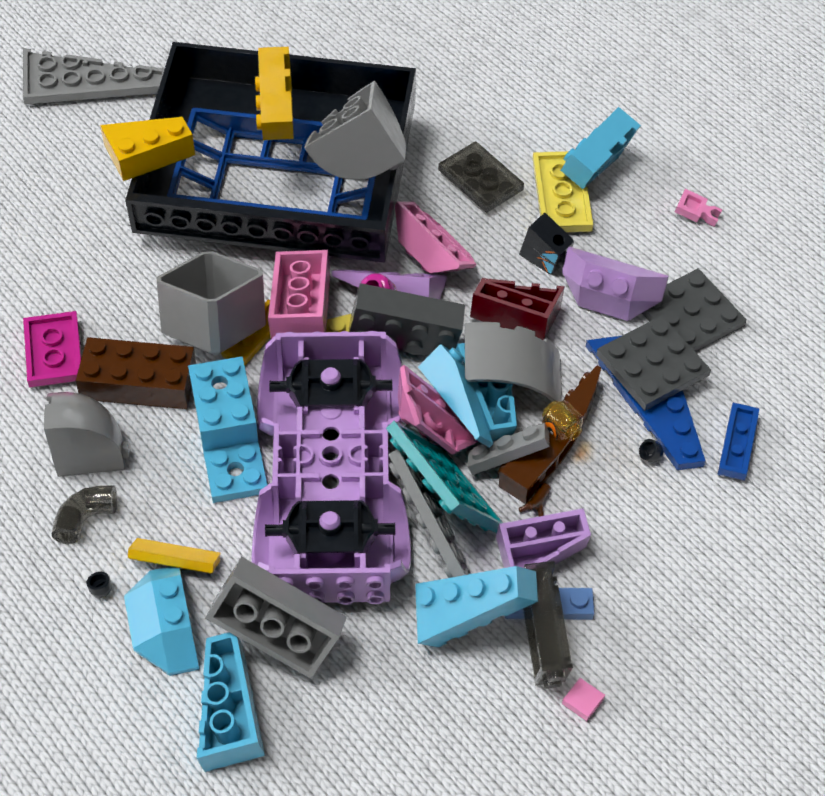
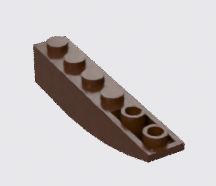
(526, 474)

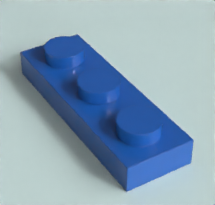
(738, 441)

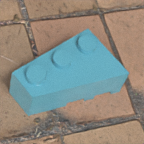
(600, 148)

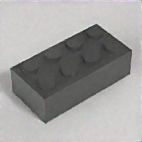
(410, 320)

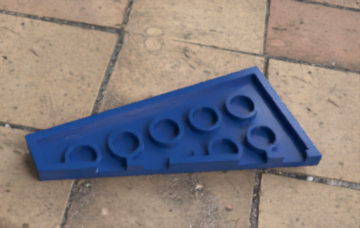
(668, 420)

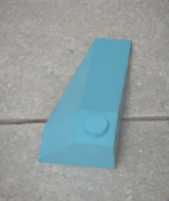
(447, 375)

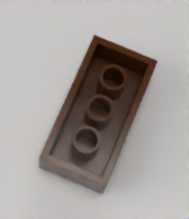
(136, 373)

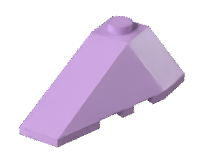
(418, 283)

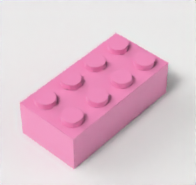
(299, 292)

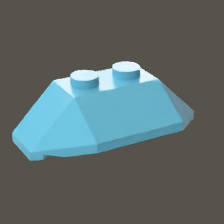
(161, 621)

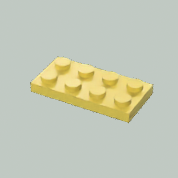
(559, 194)

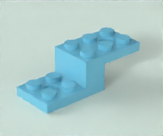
(227, 429)

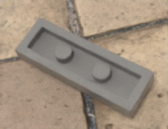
(508, 448)

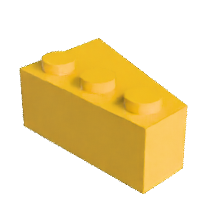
(275, 94)
(147, 144)

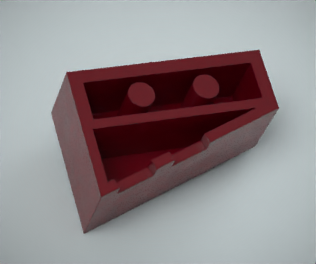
(517, 305)

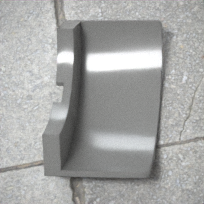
(512, 358)

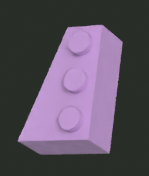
(543, 538)

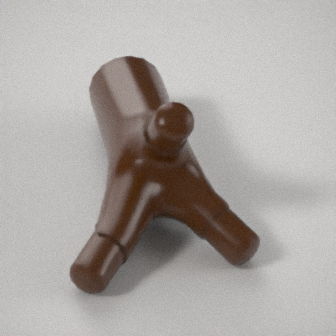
(537, 500)

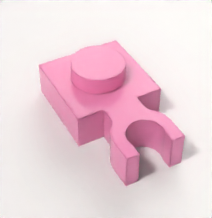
(694, 207)

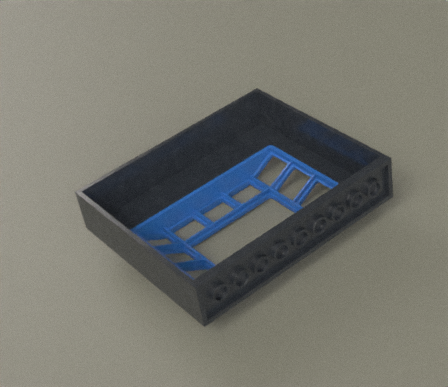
(220, 92)

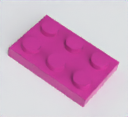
(52, 348)

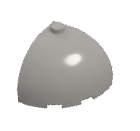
(360, 138)
(82, 435)

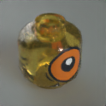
(562, 420)

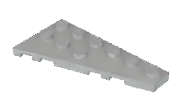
(81, 78)
(429, 515)

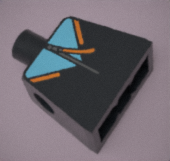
(546, 244)

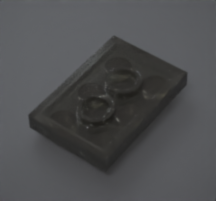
(481, 176)

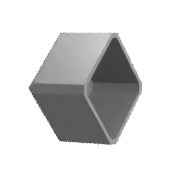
(211, 302)

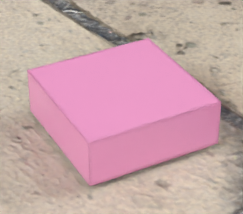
(583, 699)

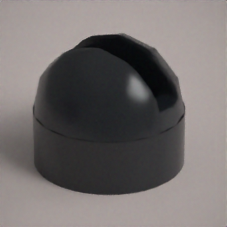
(652, 447)
(99, 584)

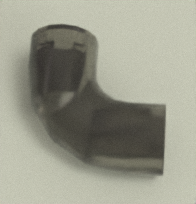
(79, 507)

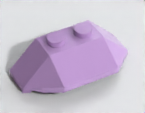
(612, 285)

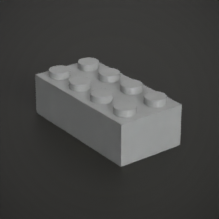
(276, 617)

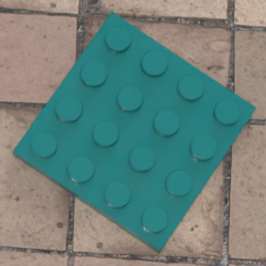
(444, 478)

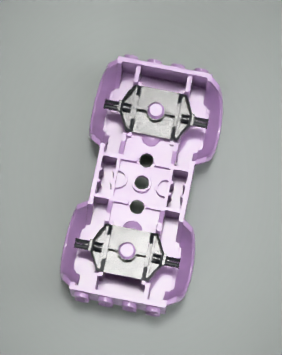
(347, 538)

